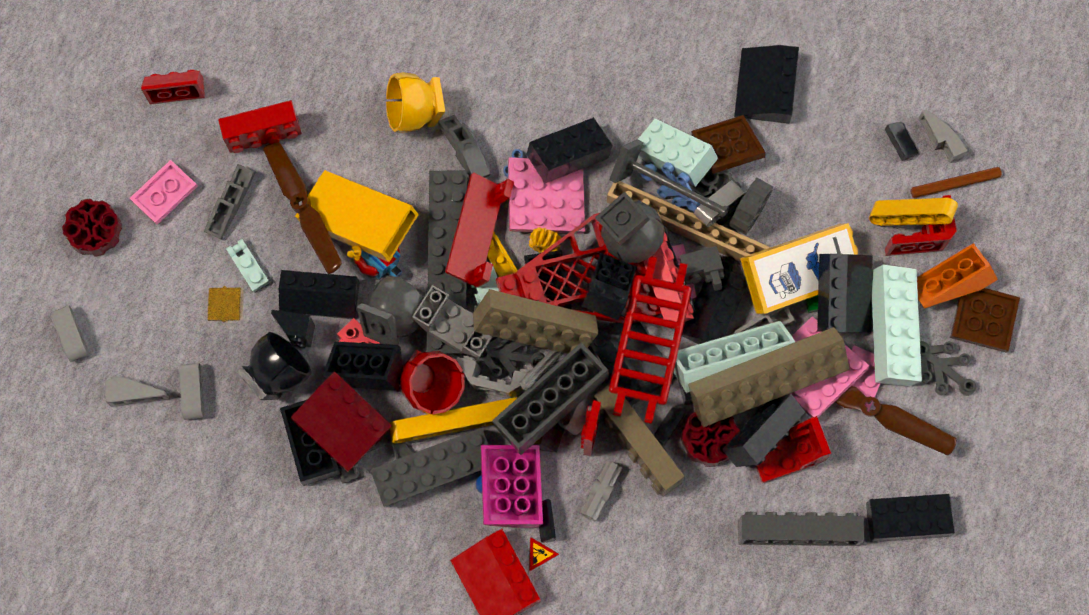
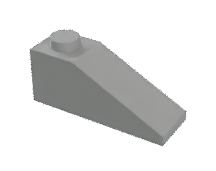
(126, 391)

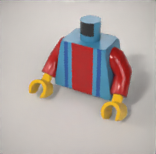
(373, 265)

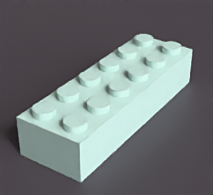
(896, 326)
(722, 353)

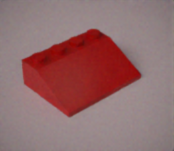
(495, 577)

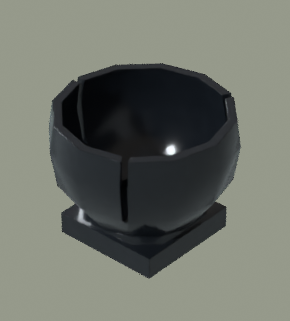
(274, 367)

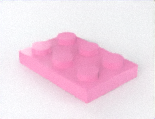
(163, 192)
(866, 382)

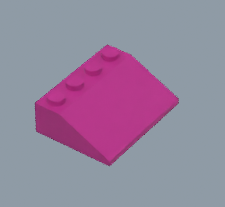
(511, 486)

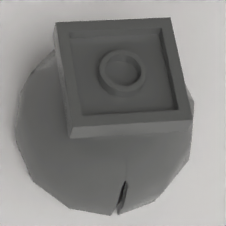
(631, 229)
(390, 310)

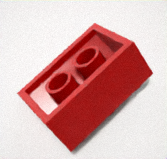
(173, 87)

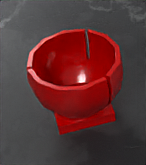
(432, 382)

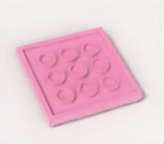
(547, 205)
(821, 395)

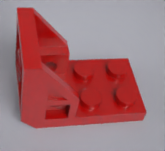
(929, 239)
(799, 450)

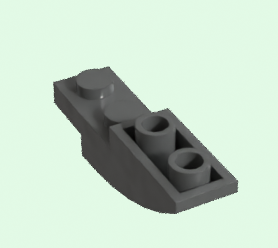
(465, 146)

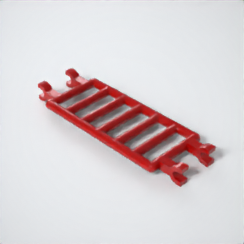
(673, 344)

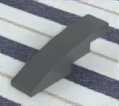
(230, 201)

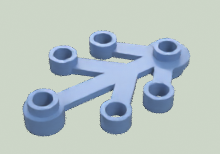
(665, 191)

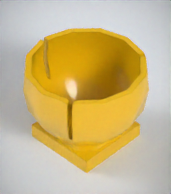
(419, 105)

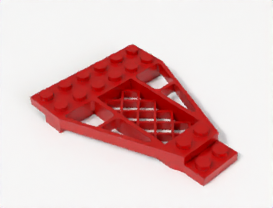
(527, 284)

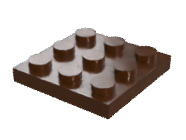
(732, 142)
(986, 319)

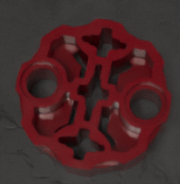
(79, 240)
(715, 456)

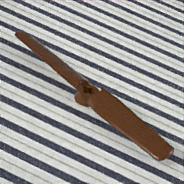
(310, 220)
(899, 421)

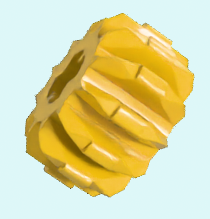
(542, 239)

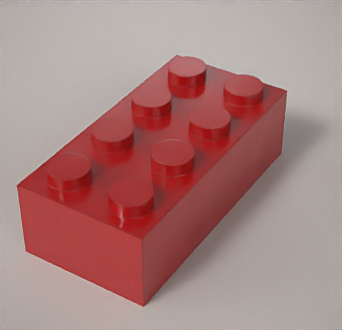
(260, 126)

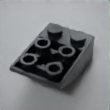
(609, 286)

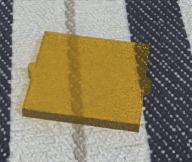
(224, 304)

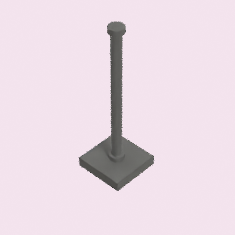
(627, 162)

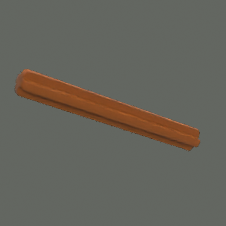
(956, 182)

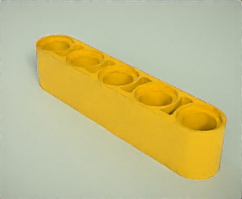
(913, 211)

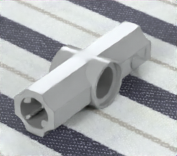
(601, 491)

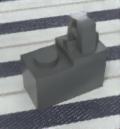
(704, 266)

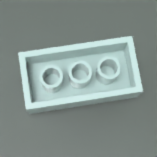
(682, 150)

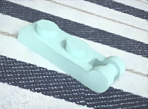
(248, 266)

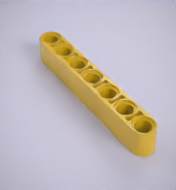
(447, 422)

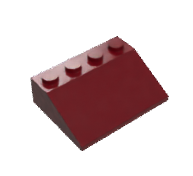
(341, 422)

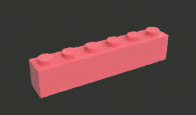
(667, 271)

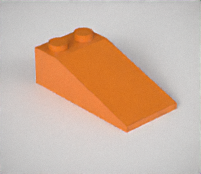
(955, 277)

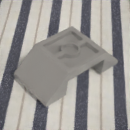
(450, 323)
(483, 385)

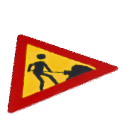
(539, 554)

